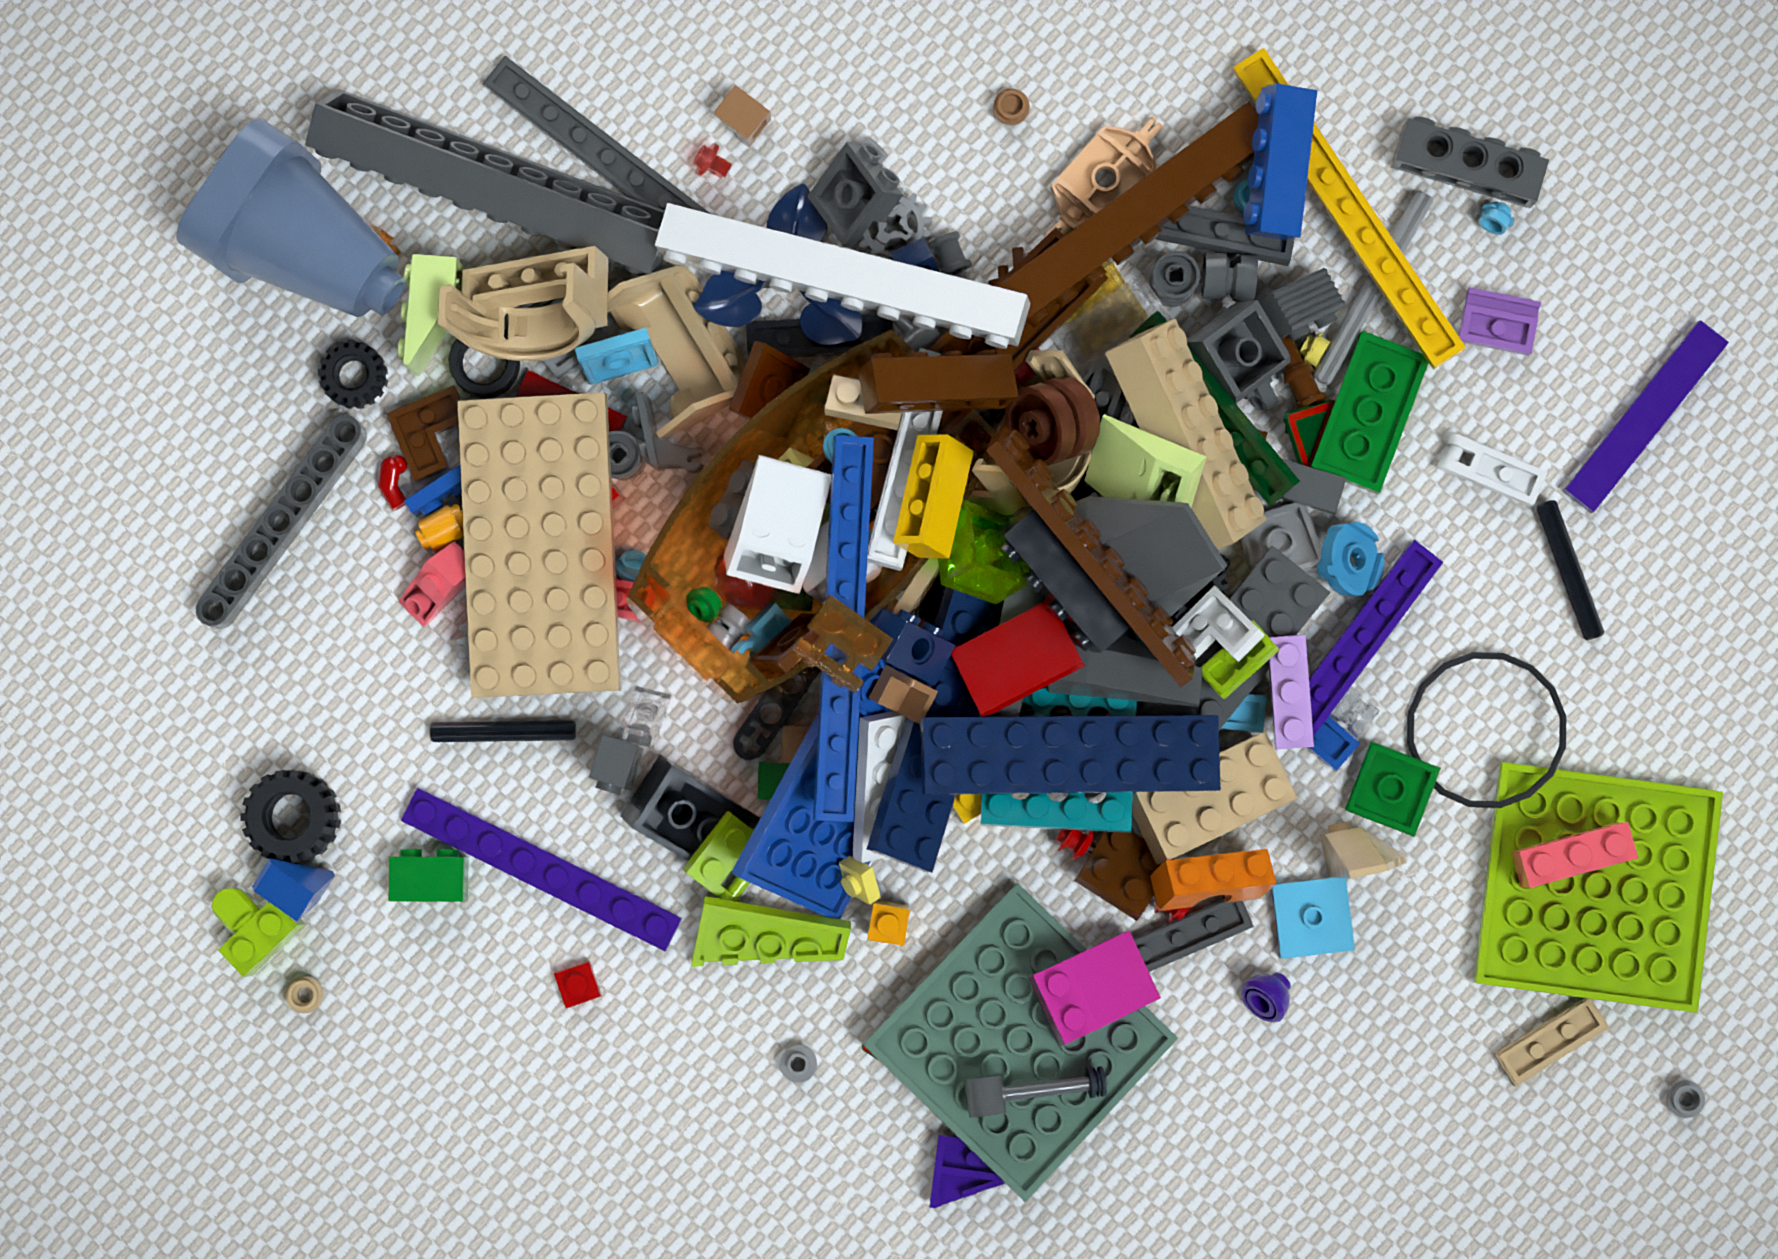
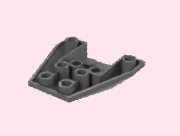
(1158, 544)

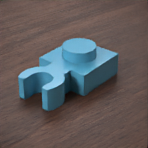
(763, 629)

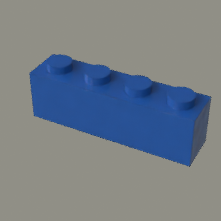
(1280, 161)

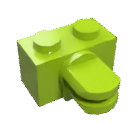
(255, 931)

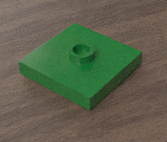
(1392, 789)

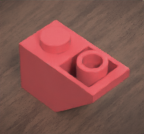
(436, 584)

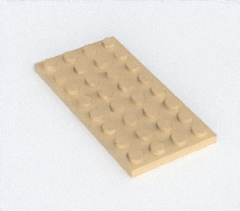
(539, 545)

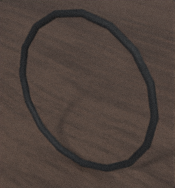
(1562, 727)

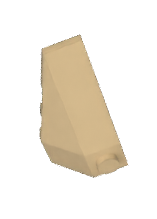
(1357, 852)

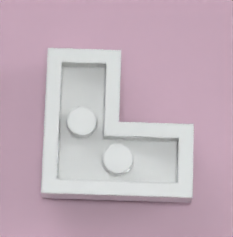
(1218, 619)

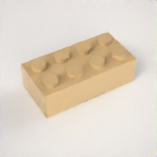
(1250, 788)

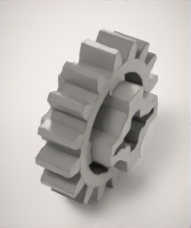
(905, 236)

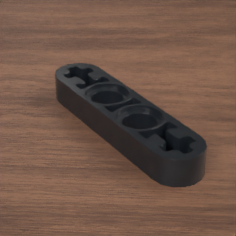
(787, 704)

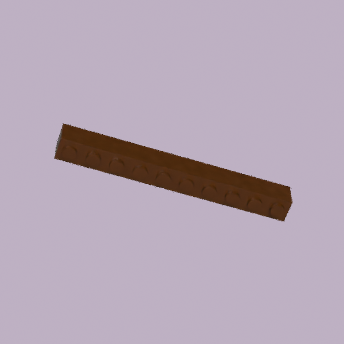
(1135, 216)

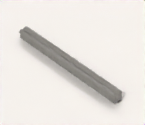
(1369, 293)

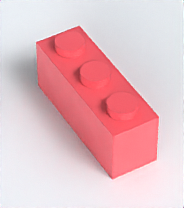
(1574, 854)

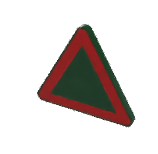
(1306, 428)

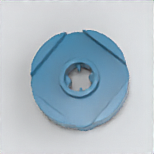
(1336, 564)

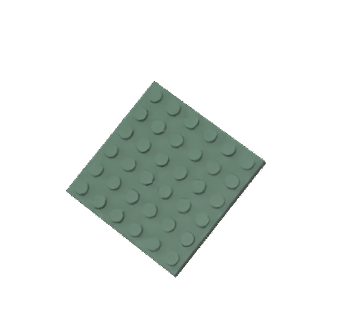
(985, 1021)

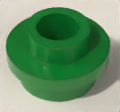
(703, 604)

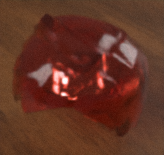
(737, 590)

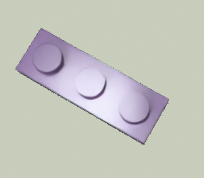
(1290, 693)

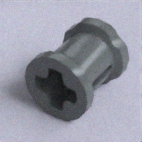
(950, 253)

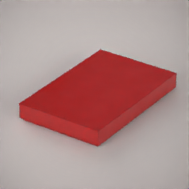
(1016, 659)

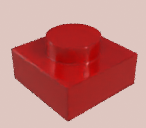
(578, 984)

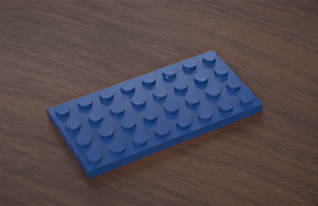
(789, 848)

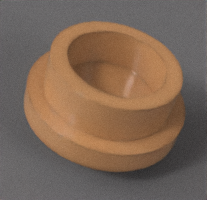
(1011, 107)

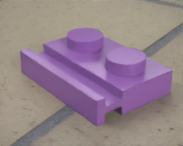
(1499, 321)

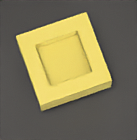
(859, 880)

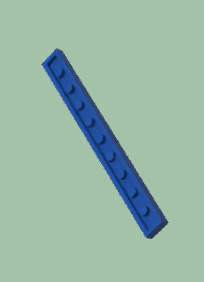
(847, 583)

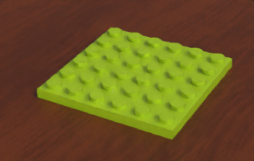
(1613, 931)

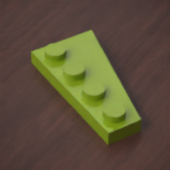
(746, 931)

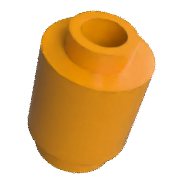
(441, 527)

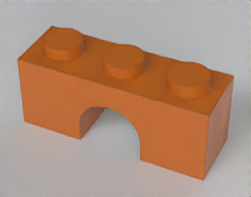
(1190, 880)

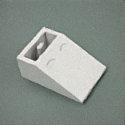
(777, 524)

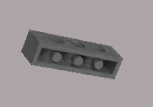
(1413, 157)

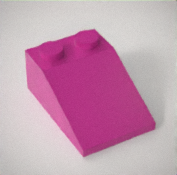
(1094, 988)

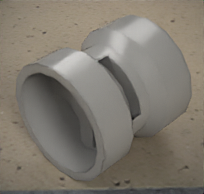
(729, 626)

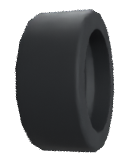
(476, 389)

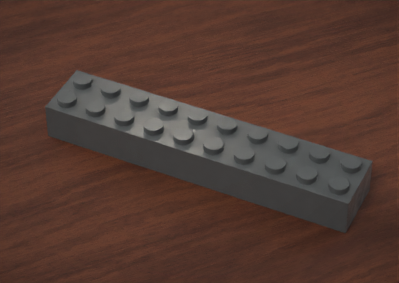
(486, 179)

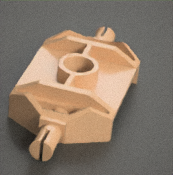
(1111, 149)

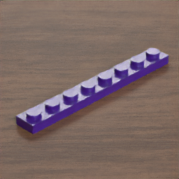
(541, 869)

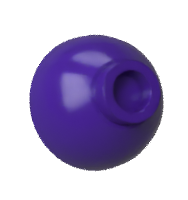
(1267, 996)

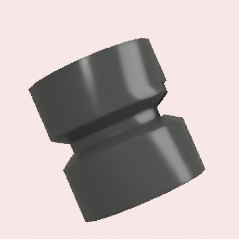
(1229, 277)
(1174, 278)
(625, 456)

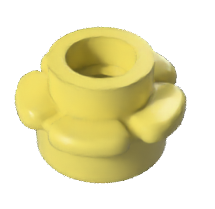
(1314, 349)

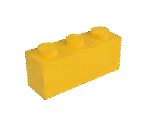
(933, 496)

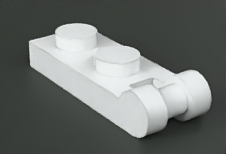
(1493, 470)

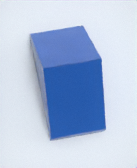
(292, 886)

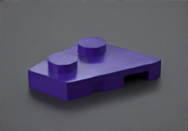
(958, 1173)

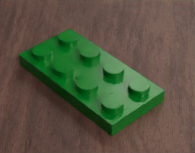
(1370, 412)

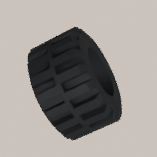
(260, 809)

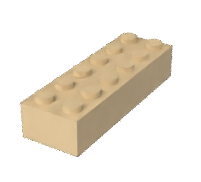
(1174, 404)

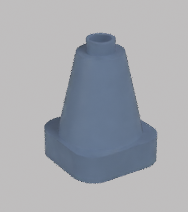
(283, 223)

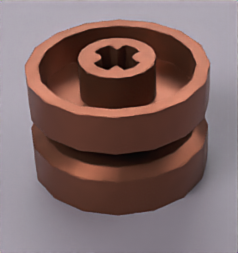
(1055, 419)

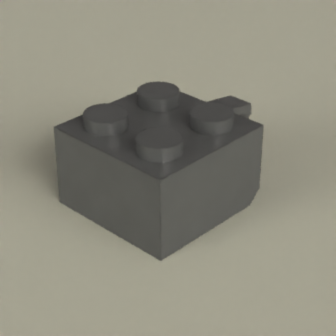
(1242, 352)

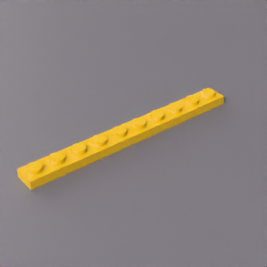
(1364, 231)

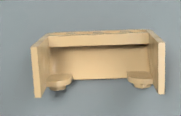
(693, 350)

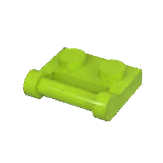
(718, 857)

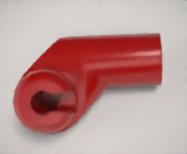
(388, 480)

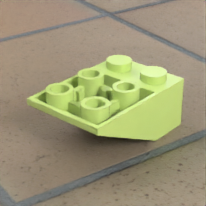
(421, 310)
(1142, 465)

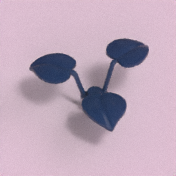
(736, 304)

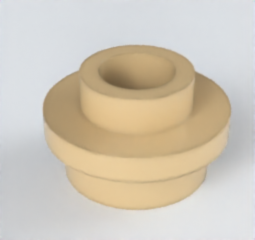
(294, 1000)

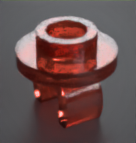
(708, 160)

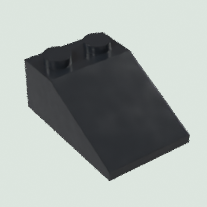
(679, 808)

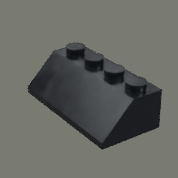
(1061, 580)

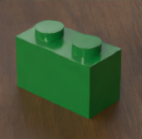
(428, 878)

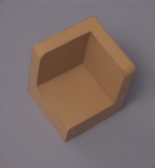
(743, 115)
(903, 694)

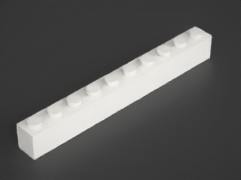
(843, 275)

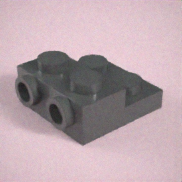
(855, 192)

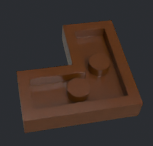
(417, 428)

